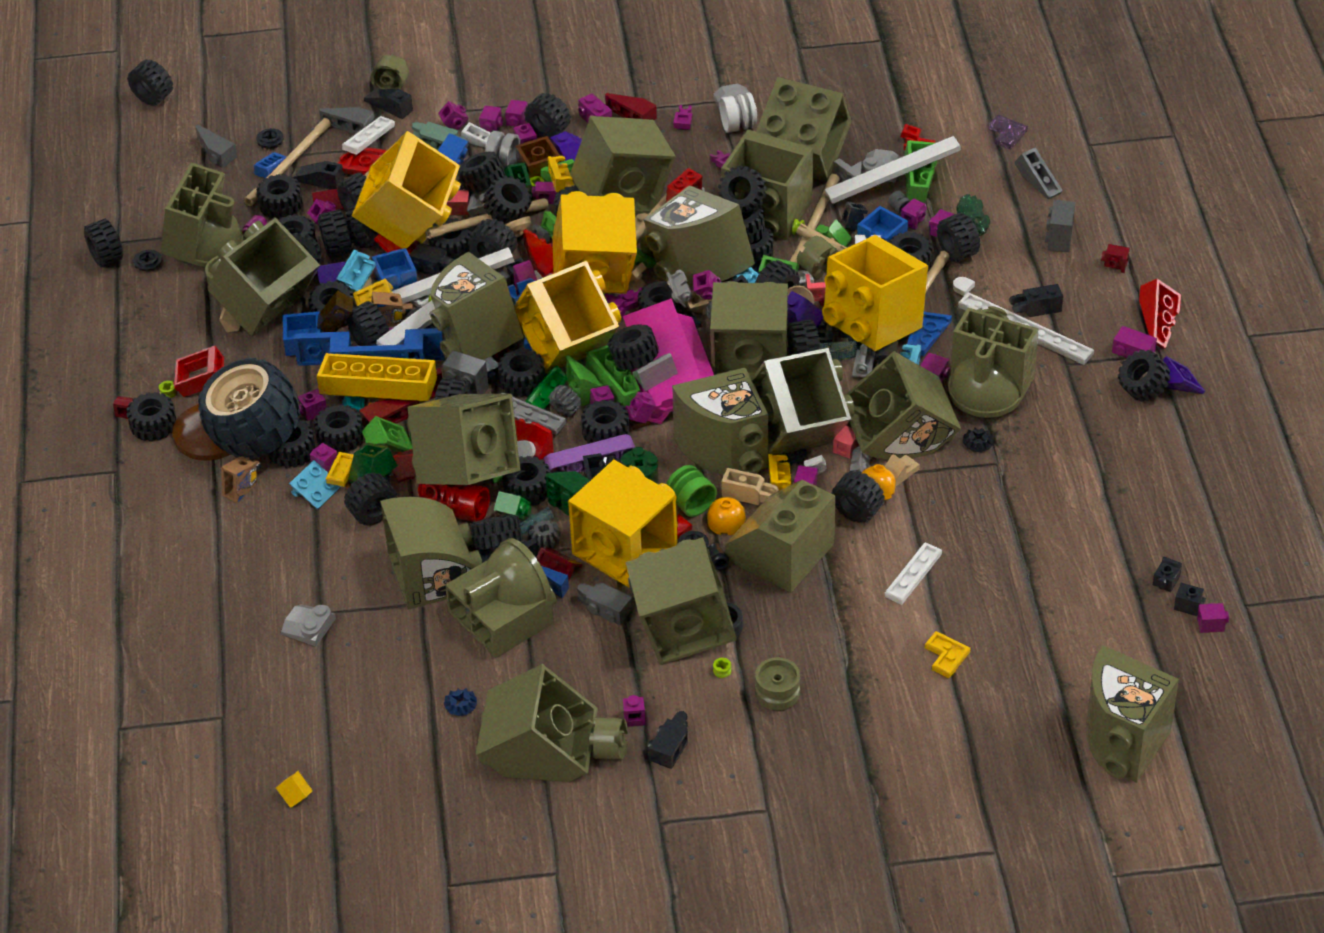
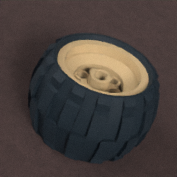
(248, 408)

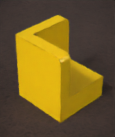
(294, 789)

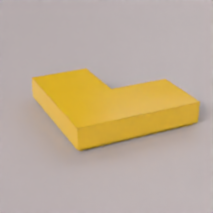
(950, 653)

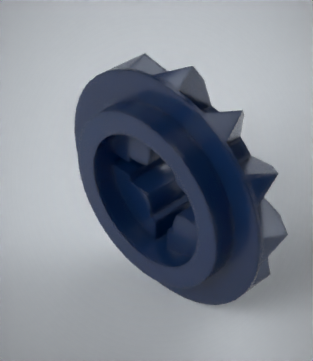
(464, 707)

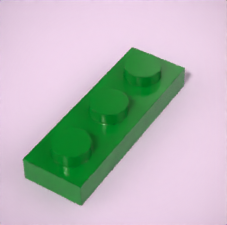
(541, 393)

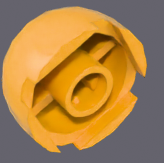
(883, 478)
(725, 516)

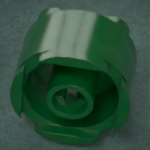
(644, 461)

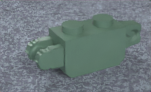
(433, 133)

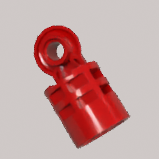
(466, 501)

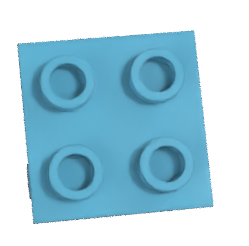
(312, 485)

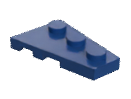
(932, 328)

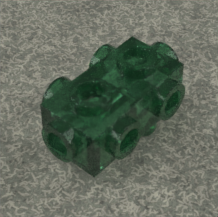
(973, 208)

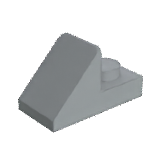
(845, 171)

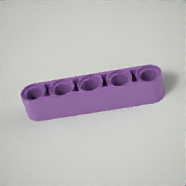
(572, 458)

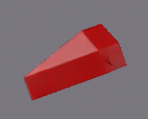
(539, 253)
(1159, 309)
(537, 434)

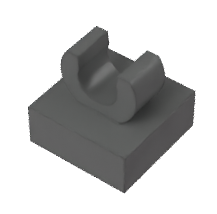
(541, 232)

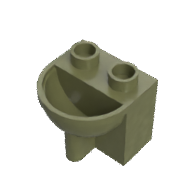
(199, 217)
(991, 363)
(505, 598)

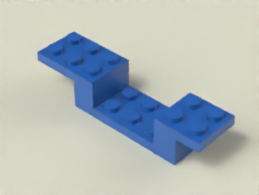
(418, 344)

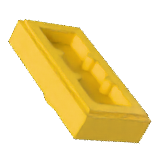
(340, 469)

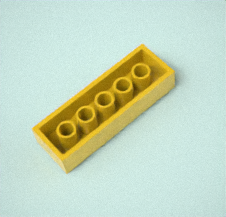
(377, 377)

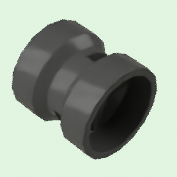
(898, 201)

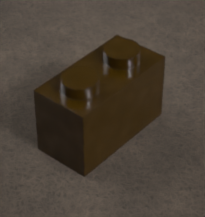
(335, 312)

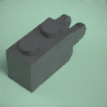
(606, 602)

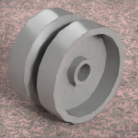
(503, 146)

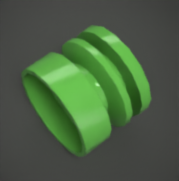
(692, 490)

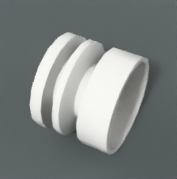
(742, 112)

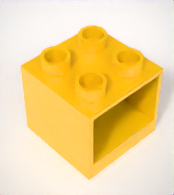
(407, 191)
(597, 232)
(875, 292)
(567, 315)
(620, 519)

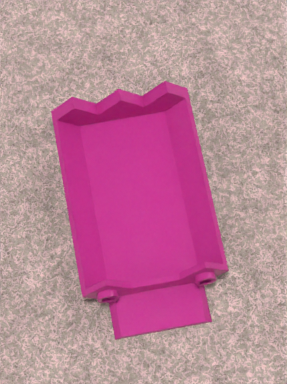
(680, 338)

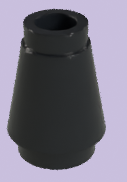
(718, 556)

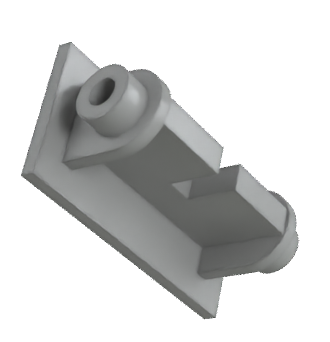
(679, 286)
(863, 362)
(859, 460)

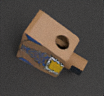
(391, 307)
(238, 478)

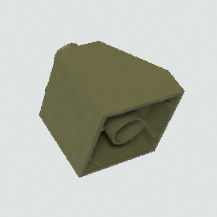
(786, 535)
(536, 728)

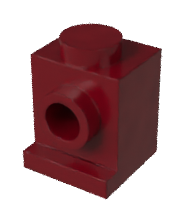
(1116, 257)

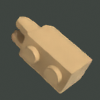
(746, 486)

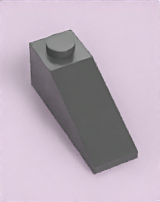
(348, 119)
(218, 149)
(1037, 173)

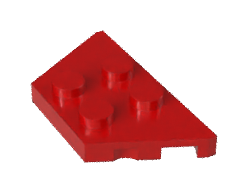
(361, 162)

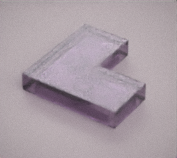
(1010, 131)

